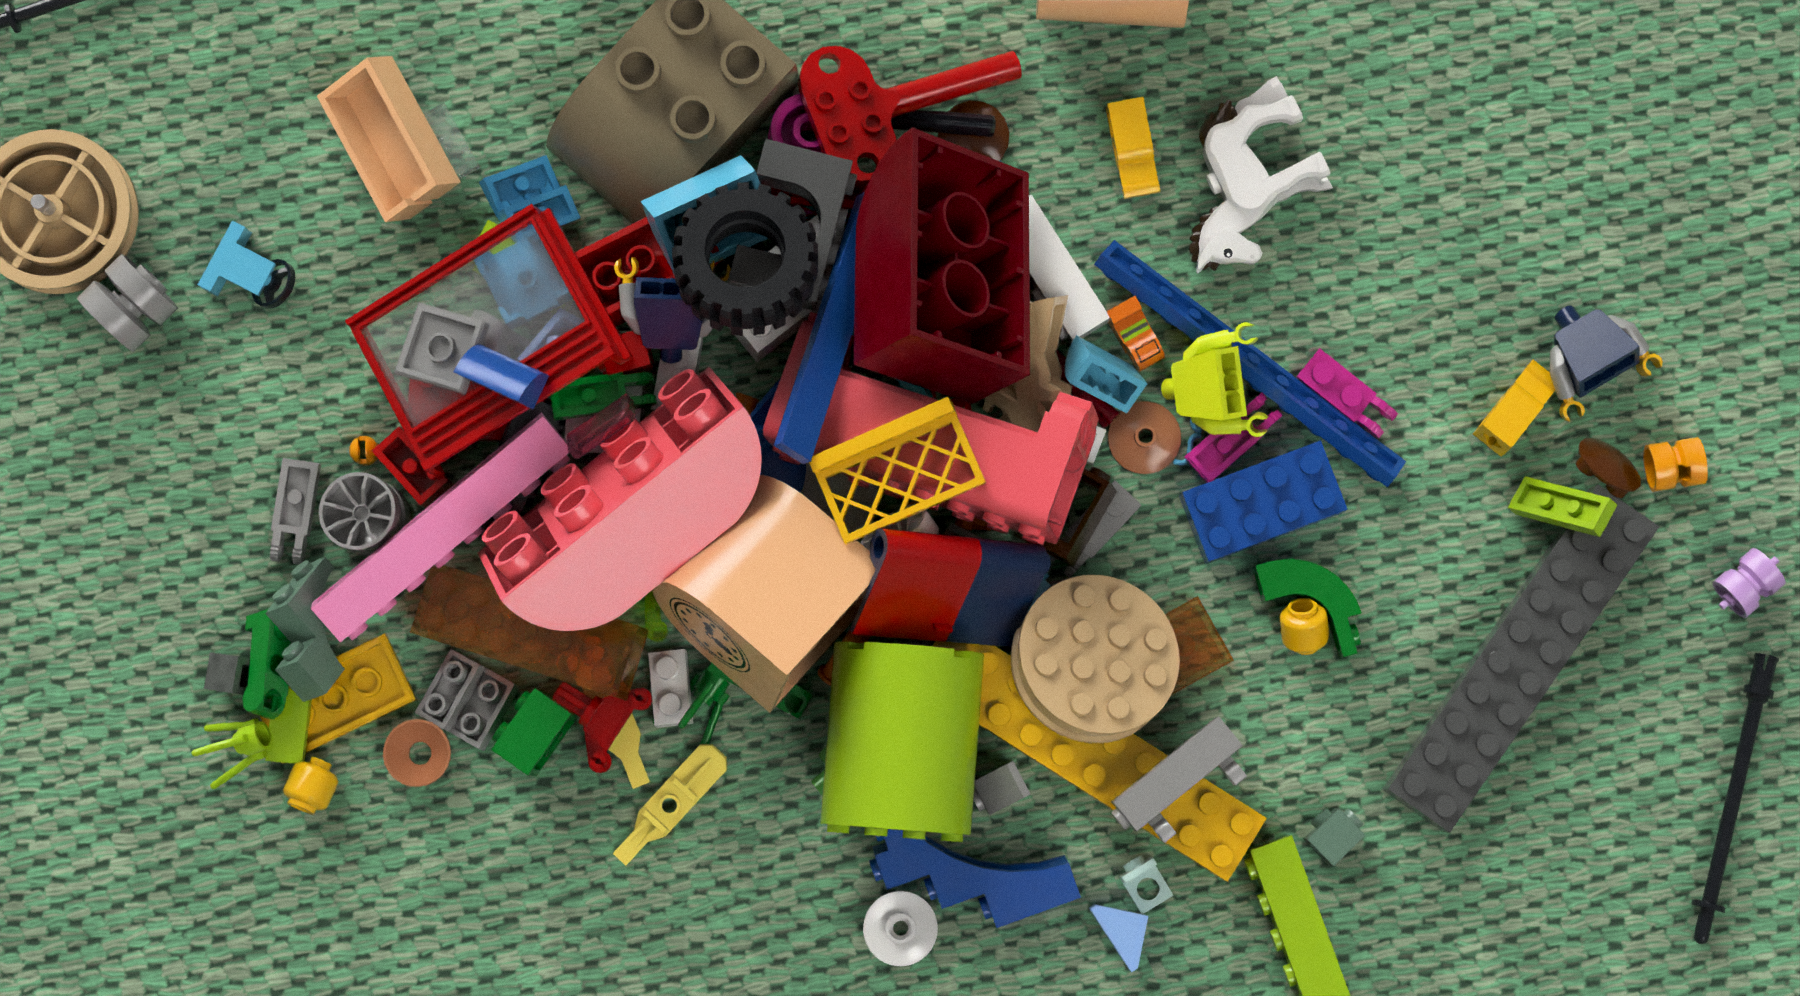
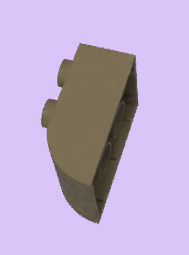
(670, 101)

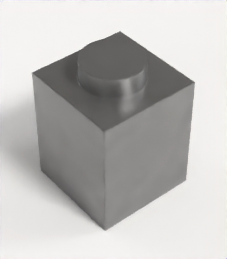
(227, 673)

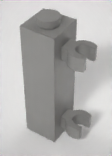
(1176, 775)

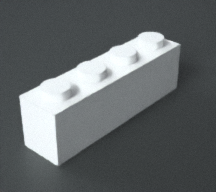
(1056, 274)

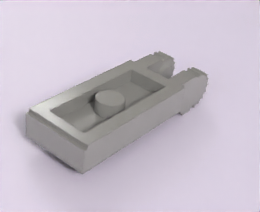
(294, 507)
(1116, 515)

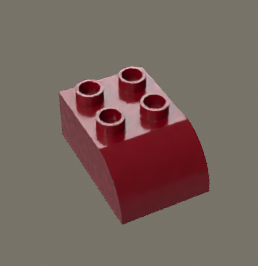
(943, 269)

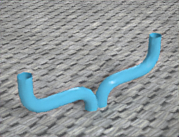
(1190, 443)

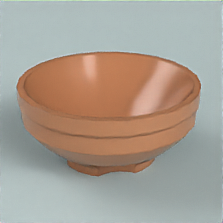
(397, 753)

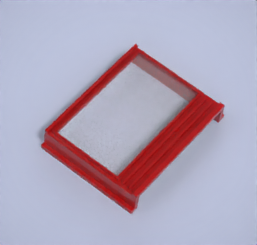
(538, 311)

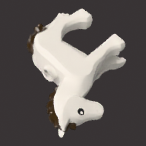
(1243, 179)

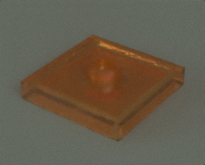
(1198, 643)

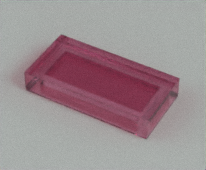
(601, 426)

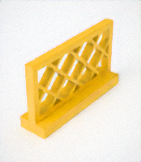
(882, 440)

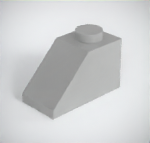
(999, 789)

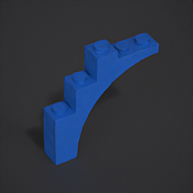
(1009, 889)

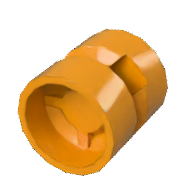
(1680, 464)

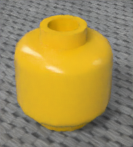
(1304, 626)
(310, 786)

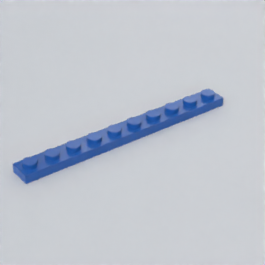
(1256, 367)

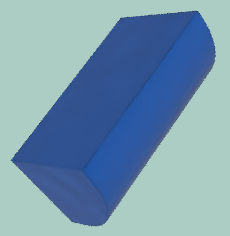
(502, 375)

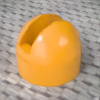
(354, 450)

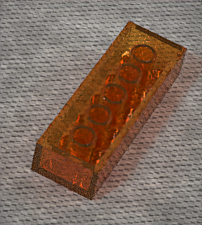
(470, 616)

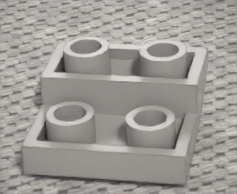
(467, 699)

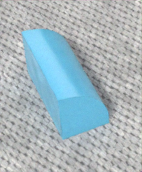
(1103, 375)

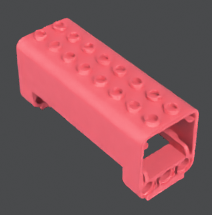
(1026, 472)

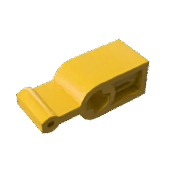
(1133, 147)
(1516, 409)

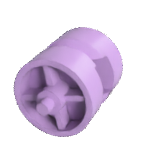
(1754, 577)

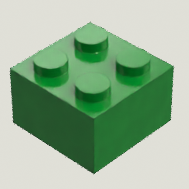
(533, 732)

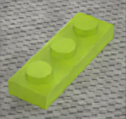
(1562, 506)

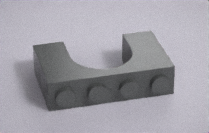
(821, 182)

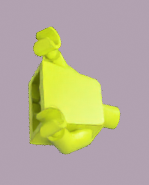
(1210, 384)

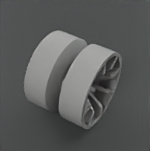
(121, 312)
(362, 512)

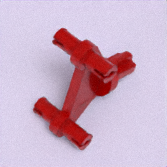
(601, 719)

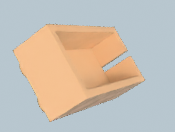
(388, 138)

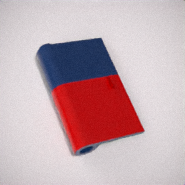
(949, 587)

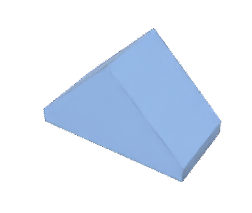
(1124, 931)

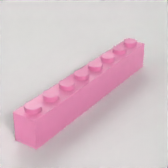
(440, 528)

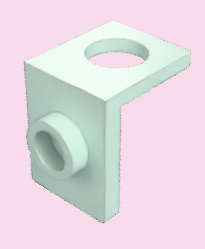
(1136, 871)

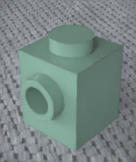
(1334, 834)

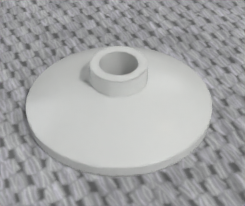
(894, 948)

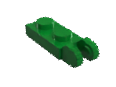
(594, 393)

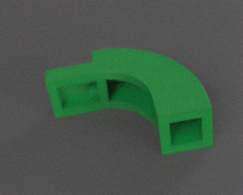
(1312, 581)

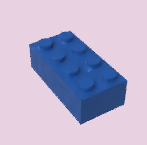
(1263, 502)

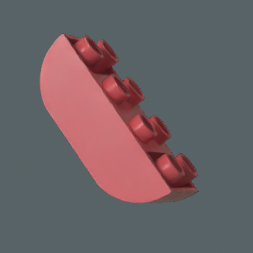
(630, 512)

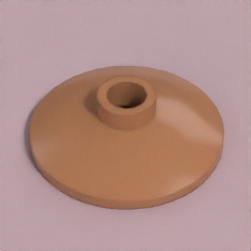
(1140, 456)

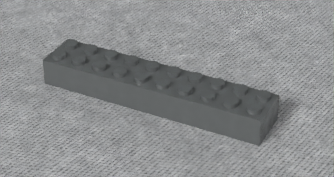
(1516, 665)

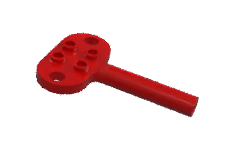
(855, 113)

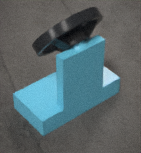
(246, 269)

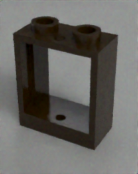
(1070, 552)

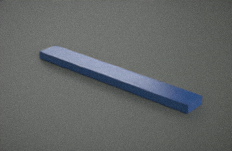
(823, 353)

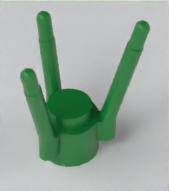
(707, 689)

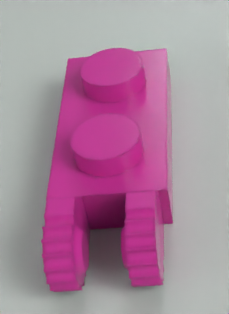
(1344, 391)
(1220, 451)

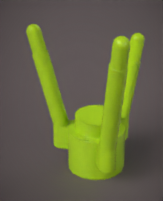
(250, 739)

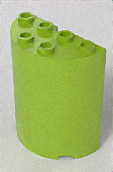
(902, 740)

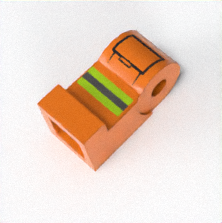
(1135, 334)

